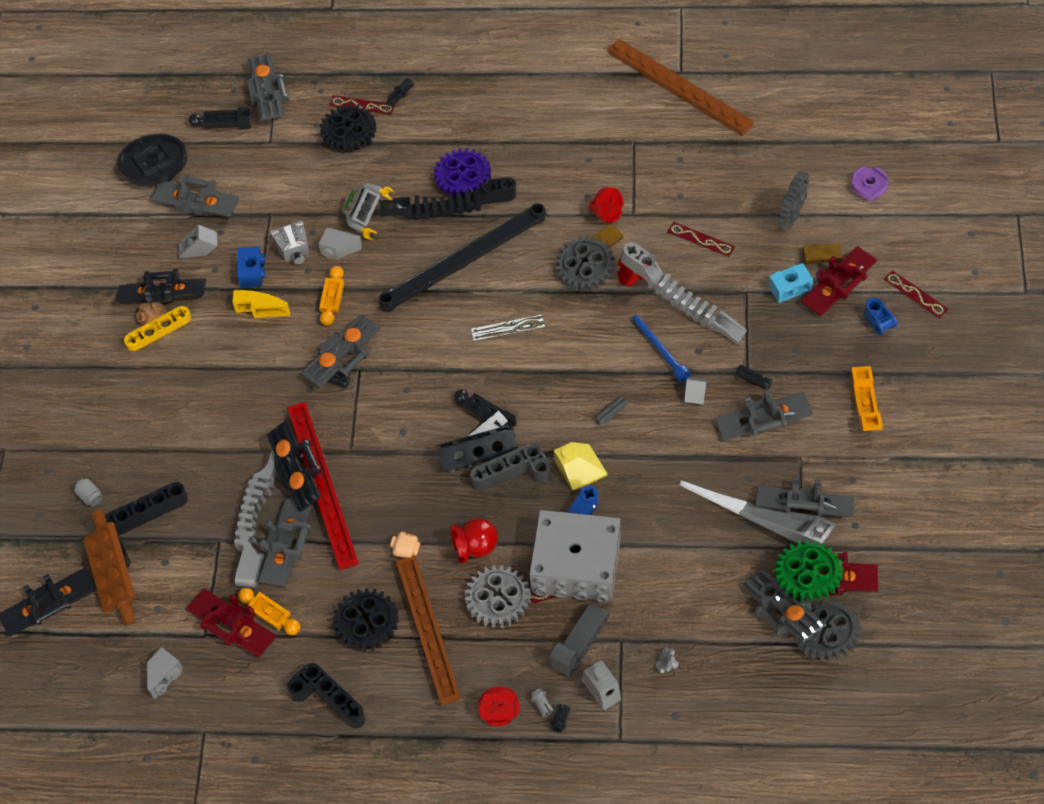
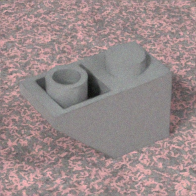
(161, 671)

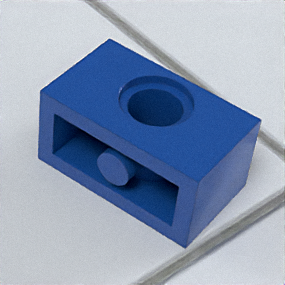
(250, 266)

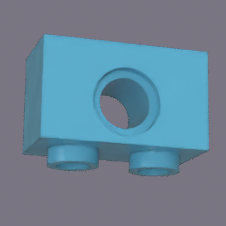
(790, 282)

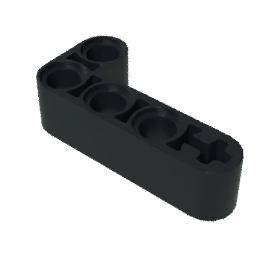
(330, 697)

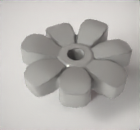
(666, 661)

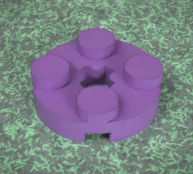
(869, 191)

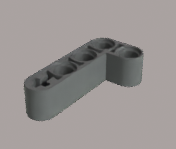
(482, 481)
(568, 656)

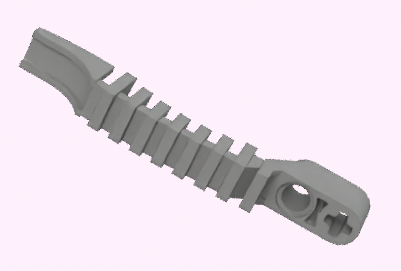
(252, 563)

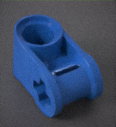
(881, 317)
(585, 502)

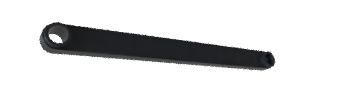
(462, 257)

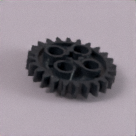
(348, 128)
(383, 610)

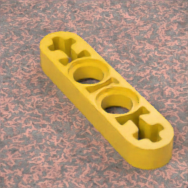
(159, 331)

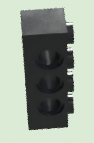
(467, 444)

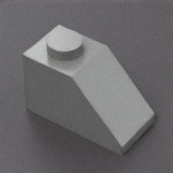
(198, 243)
(339, 243)

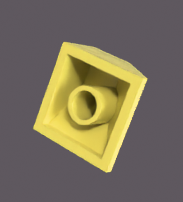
(578, 464)

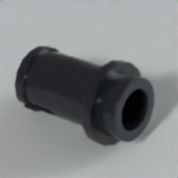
(558, 722)

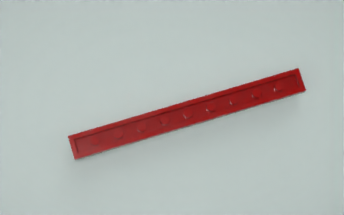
(328, 502)

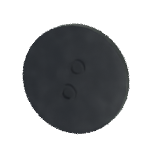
(152, 159)

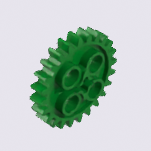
(809, 571)

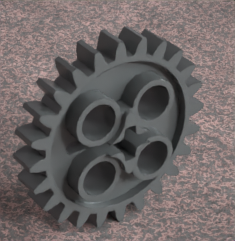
(794, 200)
(585, 263)
(843, 635)

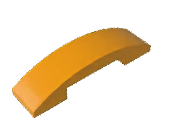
(865, 399)

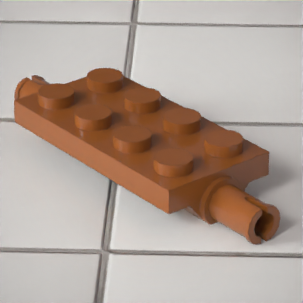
(109, 568)

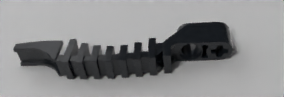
(489, 192)

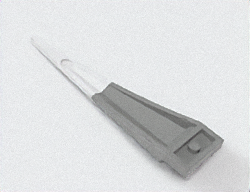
(788, 524)

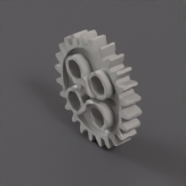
(486, 608)

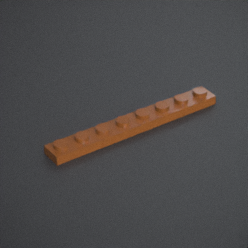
(428, 631)

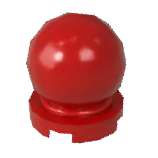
(474, 539)

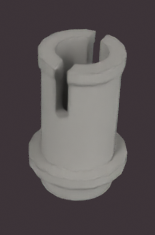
(542, 702)

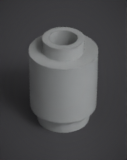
(88, 492)

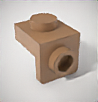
(150, 311)

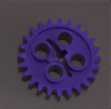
(461, 172)

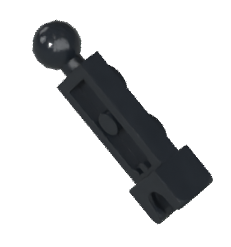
(223, 119)
(482, 408)

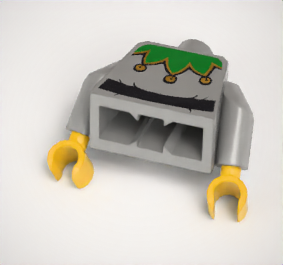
(361, 204)

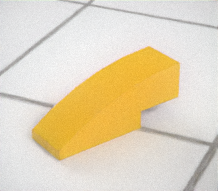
(259, 304)

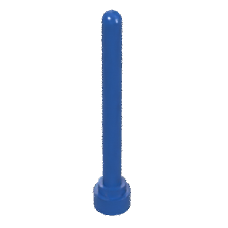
(680, 372)

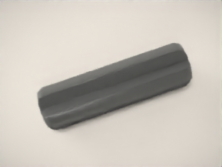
(611, 410)

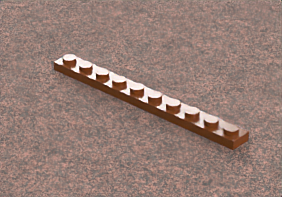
(681, 87)

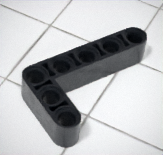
(151, 509)

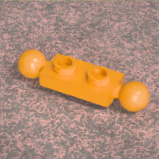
(331, 295)
(269, 611)

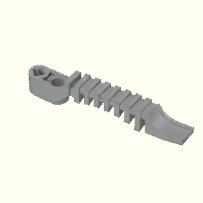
(634, 257)

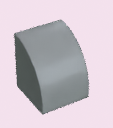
(695, 390)

